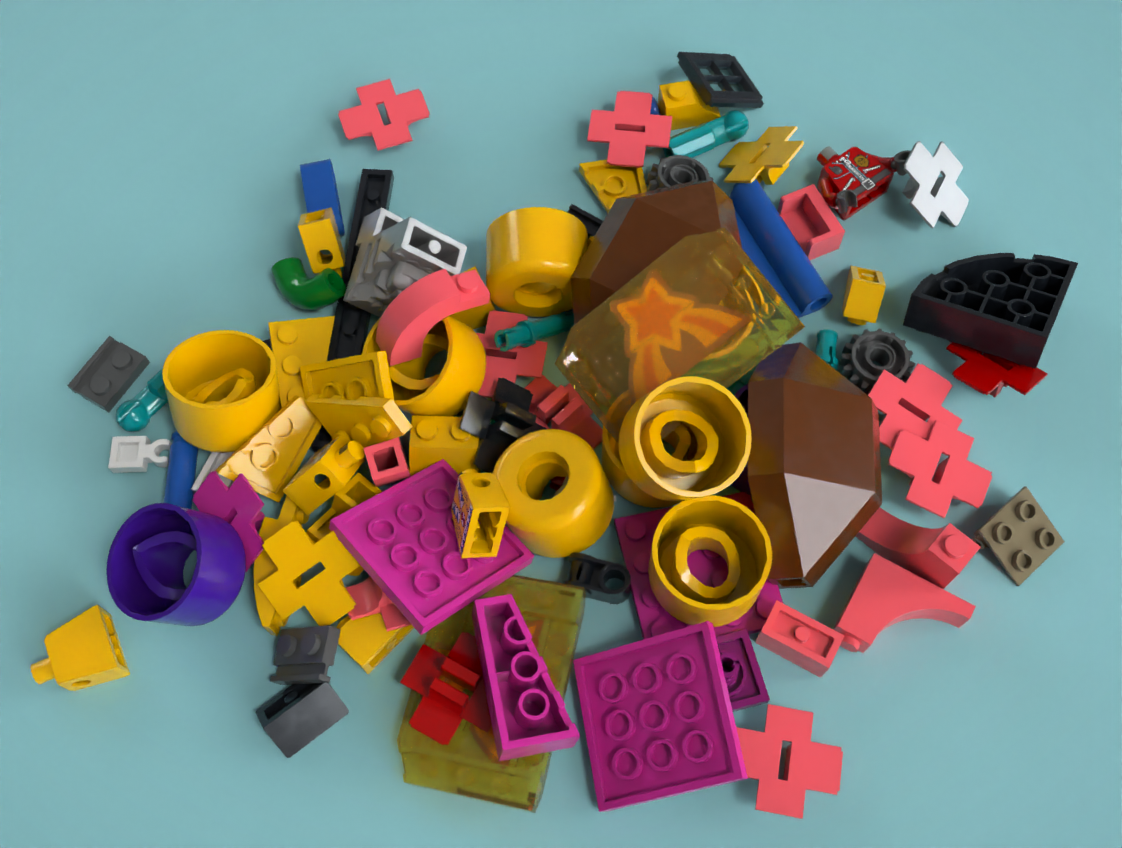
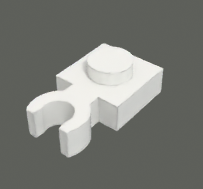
(135, 453)

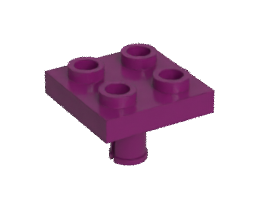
(741, 671)

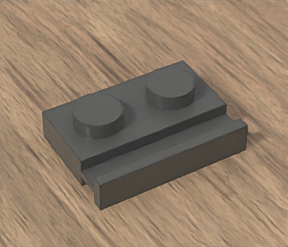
(109, 374)
(305, 655)

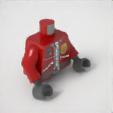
(856, 178)

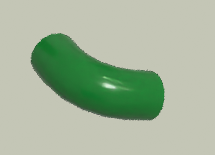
(304, 291)

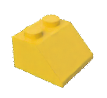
(438, 439)

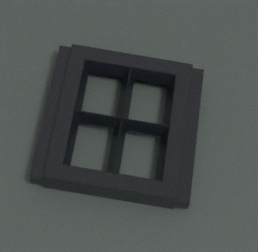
(746, 98)

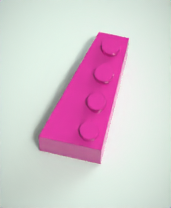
(521, 698)

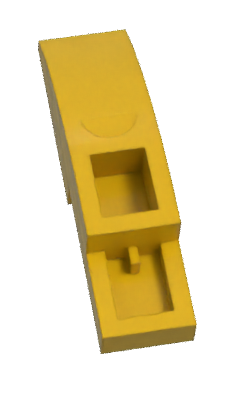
(265, 566)

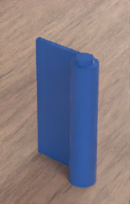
(776, 250)

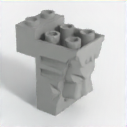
(394, 256)

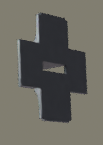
(510, 410)

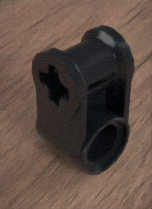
(595, 575)

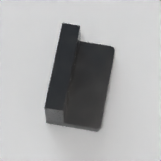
(301, 715)

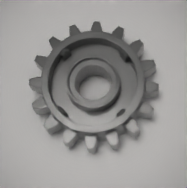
(675, 171)
(877, 347)

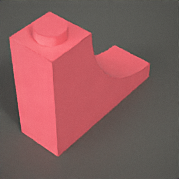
(926, 552)
(891, 595)

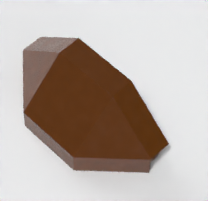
(642, 230)
(810, 462)

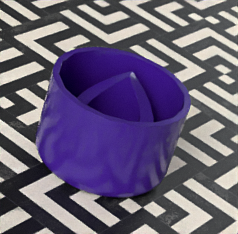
(150, 559)

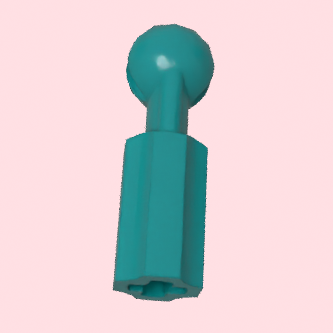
(708, 135)
(136, 413)

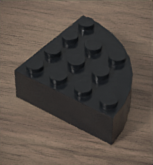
(993, 303)

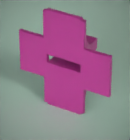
(237, 506)

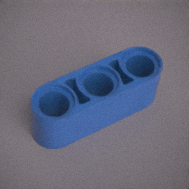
(321, 189)

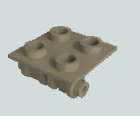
(1019, 536)

